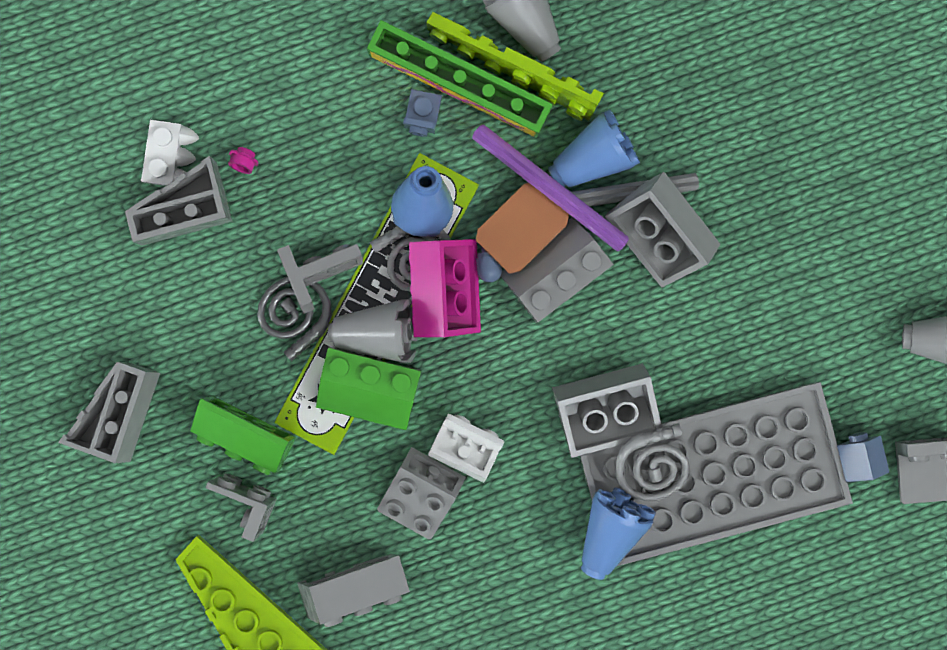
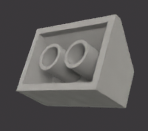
(664, 230)
(558, 271)
(606, 409)

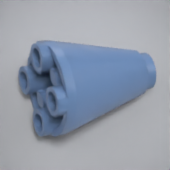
(595, 153)
(422, 203)
(613, 531)

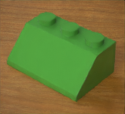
(367, 388)
(241, 434)

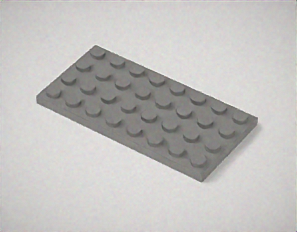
(745, 471)

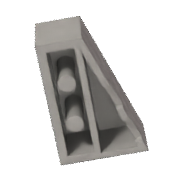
(182, 207)

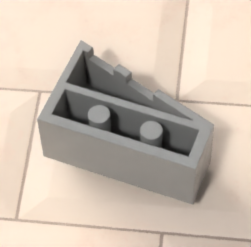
(115, 414)
(354, 590)

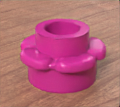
(242, 160)

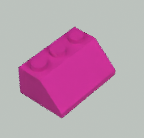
(444, 288)

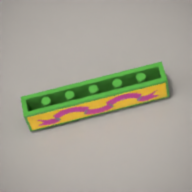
(459, 79)

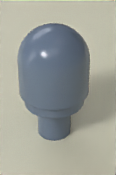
(487, 267)

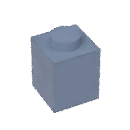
(863, 457)

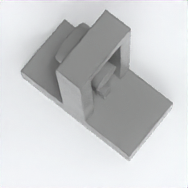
(317, 269)

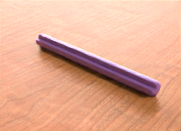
(550, 187)

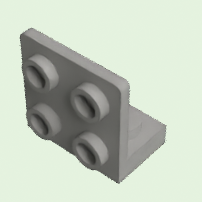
(922, 470)
(421, 493)
(258, 497)

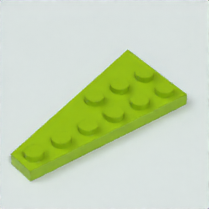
(522, 69)
(237, 606)

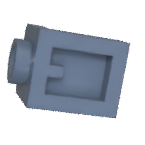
(422, 113)

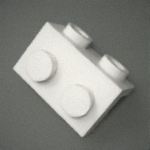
(466, 447)

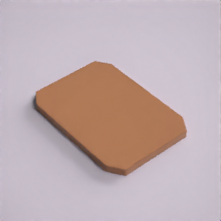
(521, 228)

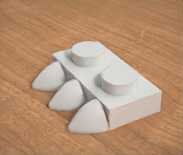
(165, 152)

